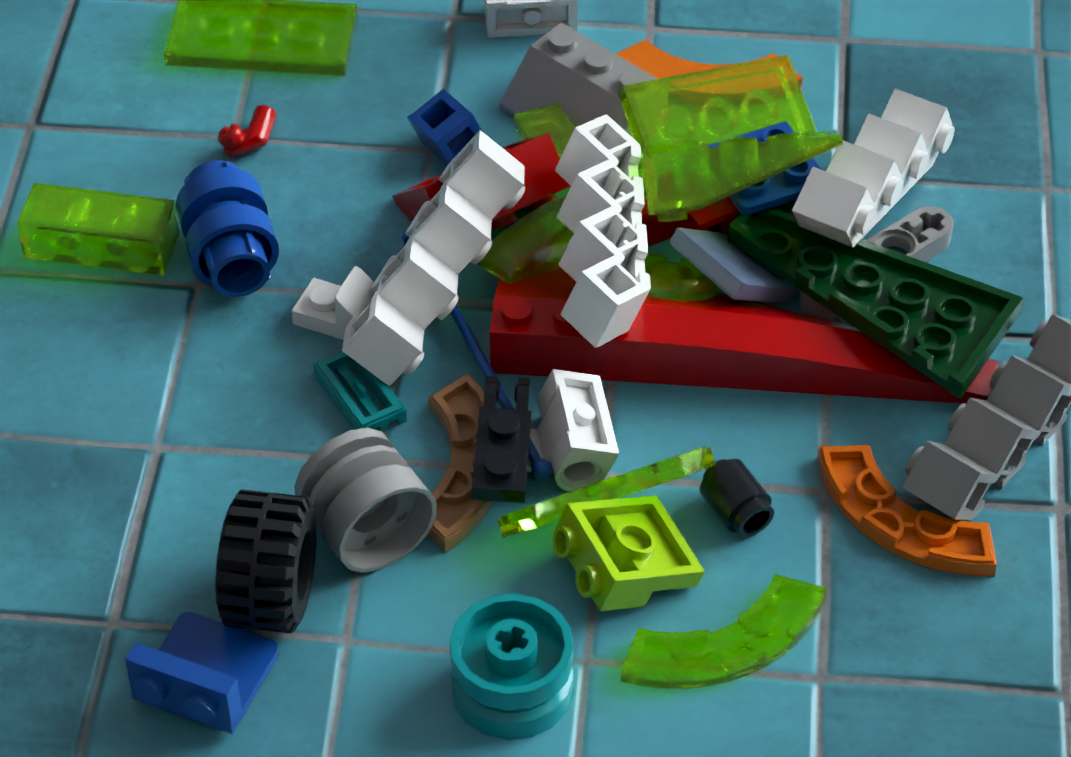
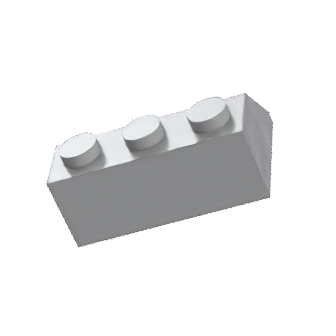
(574, 73)

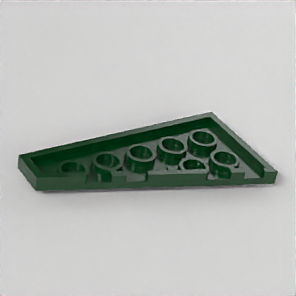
(910, 307)

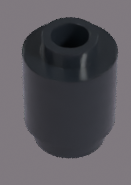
(737, 497)

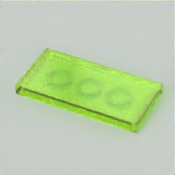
(263, 35)
(716, 103)

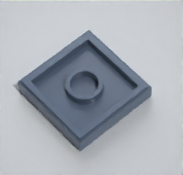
(732, 268)

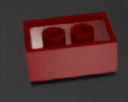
(540, 181)

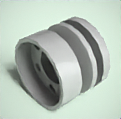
(366, 500)

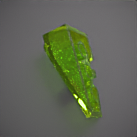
(692, 175)

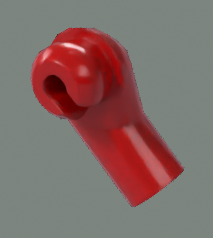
(256, 135)

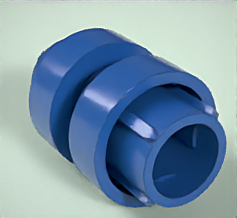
(227, 228)

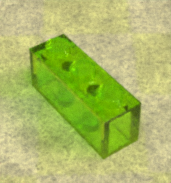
(98, 228)

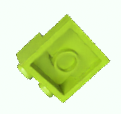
(624, 551)

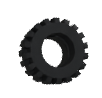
(266, 561)

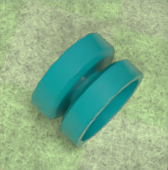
(512, 666)

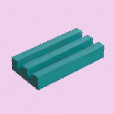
(375, 418)

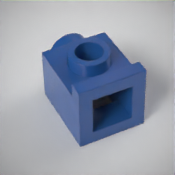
(444, 125)

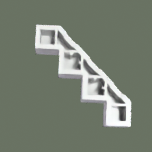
(875, 170)
(608, 236)
(424, 274)

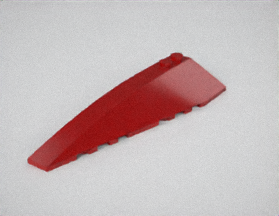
(706, 345)

